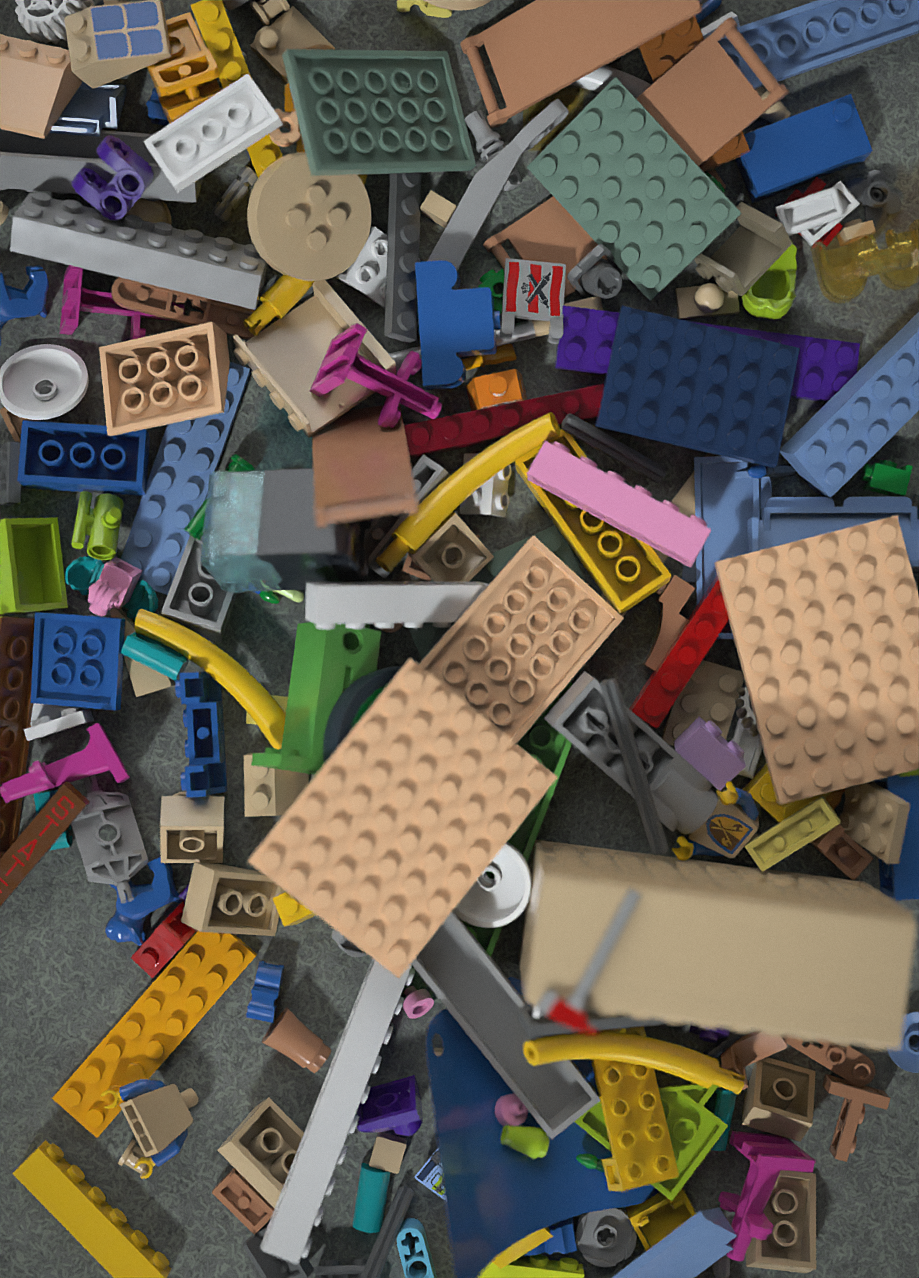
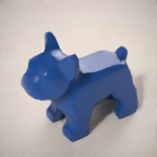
(25, 302)
(130, 916)

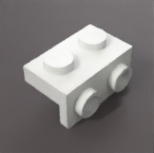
(489, 498)

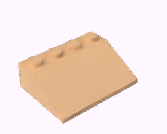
(33, 85)
(164, 378)

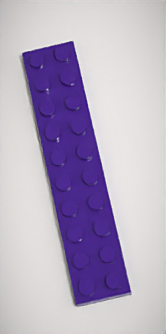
(819, 373)

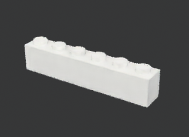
(389, 603)

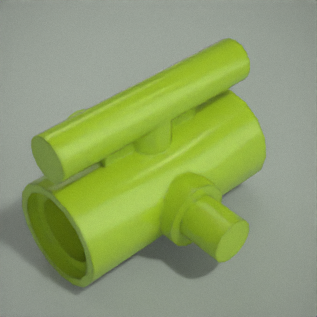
(99, 524)

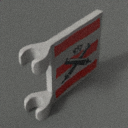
(534, 293)

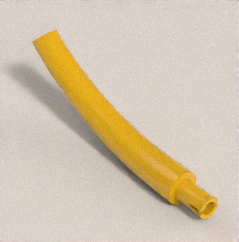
(280, 297)
(461, 484)
(221, 667)
(636, 1050)

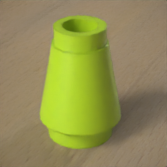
(527, 1140)

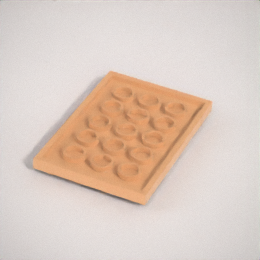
(522, 640)

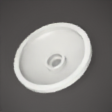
(43, 381)
(501, 899)

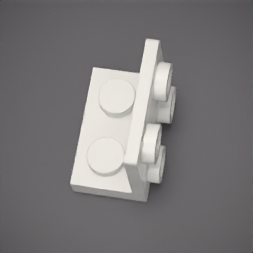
(370, 268)
(54, 718)

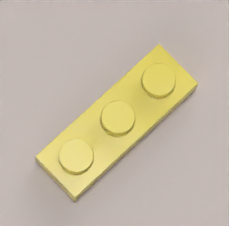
(792, 833)

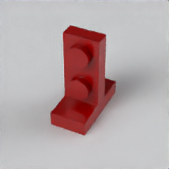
(163, 943)

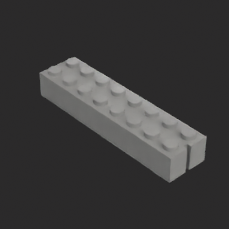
(54, 161)
(139, 250)
(488, 1012)

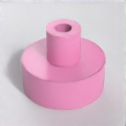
(417, 1002)
(510, 1110)

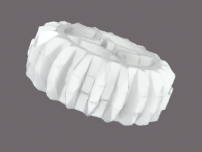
(46, 17)

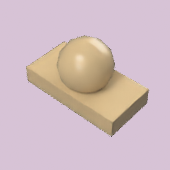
(705, 301)

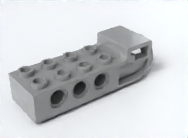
(678, 789)

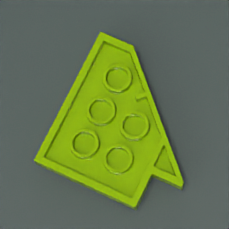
(690, 1128)

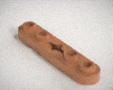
(158, 301)
(838, 1058)

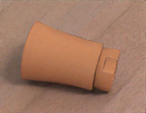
(296, 1041)

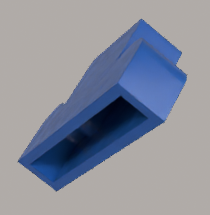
(452, 323)

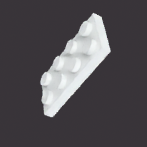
(212, 133)

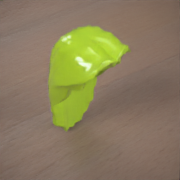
(775, 289)

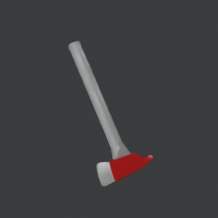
(571, 1011)

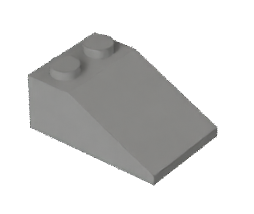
(197, 598)

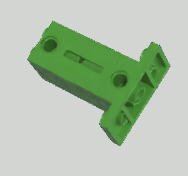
(321, 671)

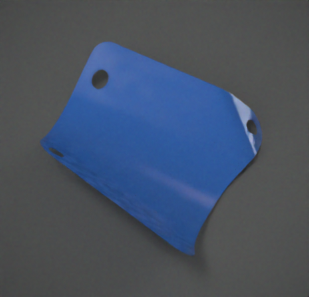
(489, 1188)

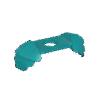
(87, 570)

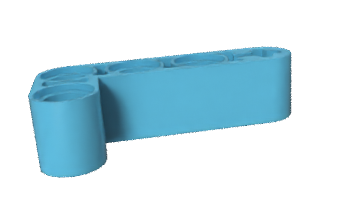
(419, 1253)

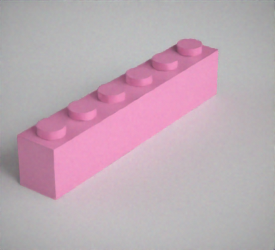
(618, 503)

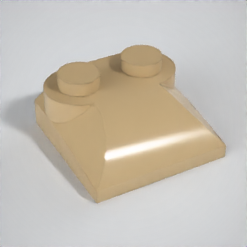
(287, 32)
(452, 552)

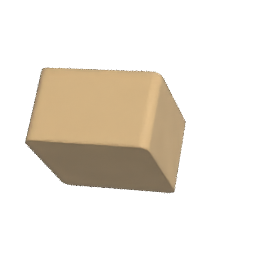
(437, 208)
(388, 1152)

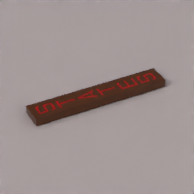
(39, 838)

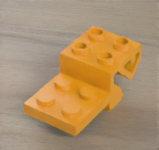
(189, 74)

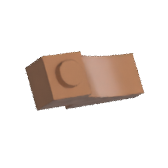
(671, 600)

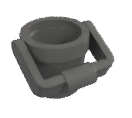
(595, 275)

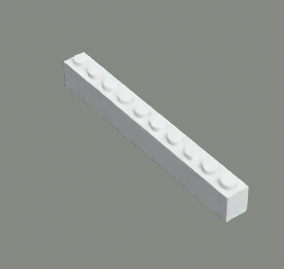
(335, 1113)

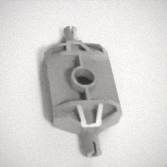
(112, 860)

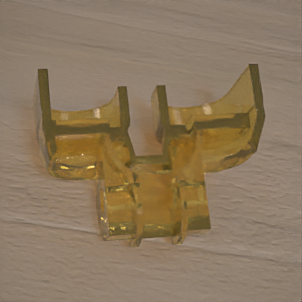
(845, 270)

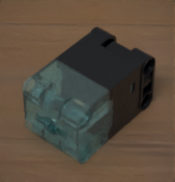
(267, 536)

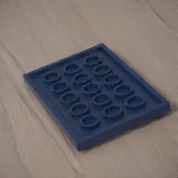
(697, 387)

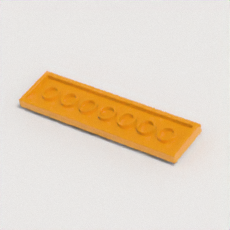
(154, 1026)

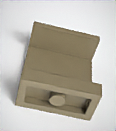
(746, 252)

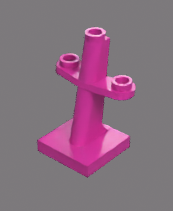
(81, 299)
(344, 362)
(94, 759)
(767, 1158)

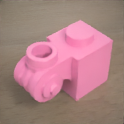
(113, 586)

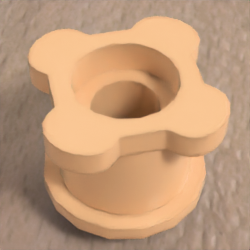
(289, 121)

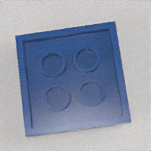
(77, 660)

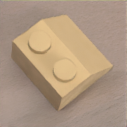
(270, 790)
(780, 1099)

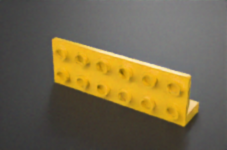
(633, 1123)

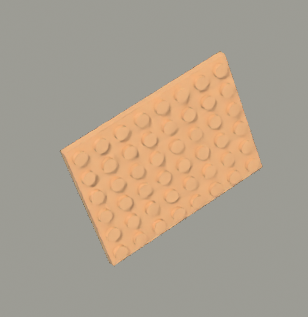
(829, 656)
(402, 818)

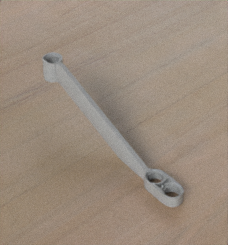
(487, 187)

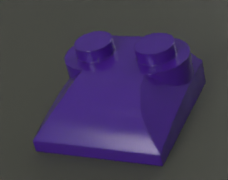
(392, 1106)

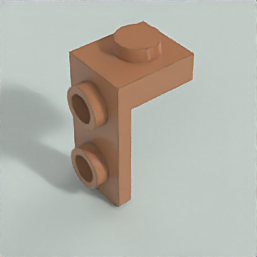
(749, 1050)

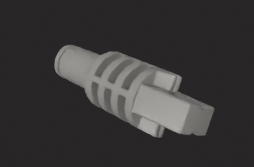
(489, 144)

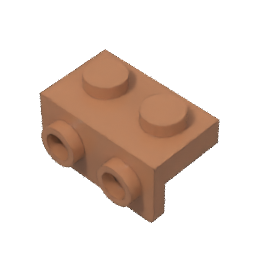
(243, 1201)

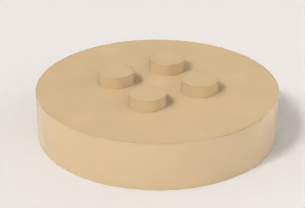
(308, 222)

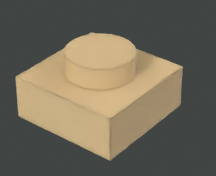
(855, 230)

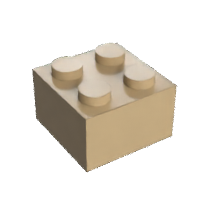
(191, 829)

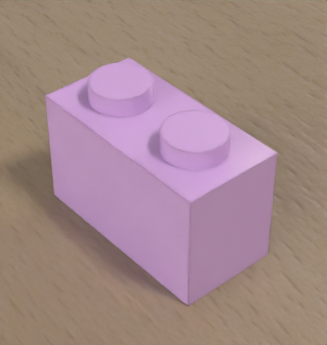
(710, 752)

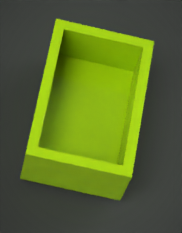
(31, 566)

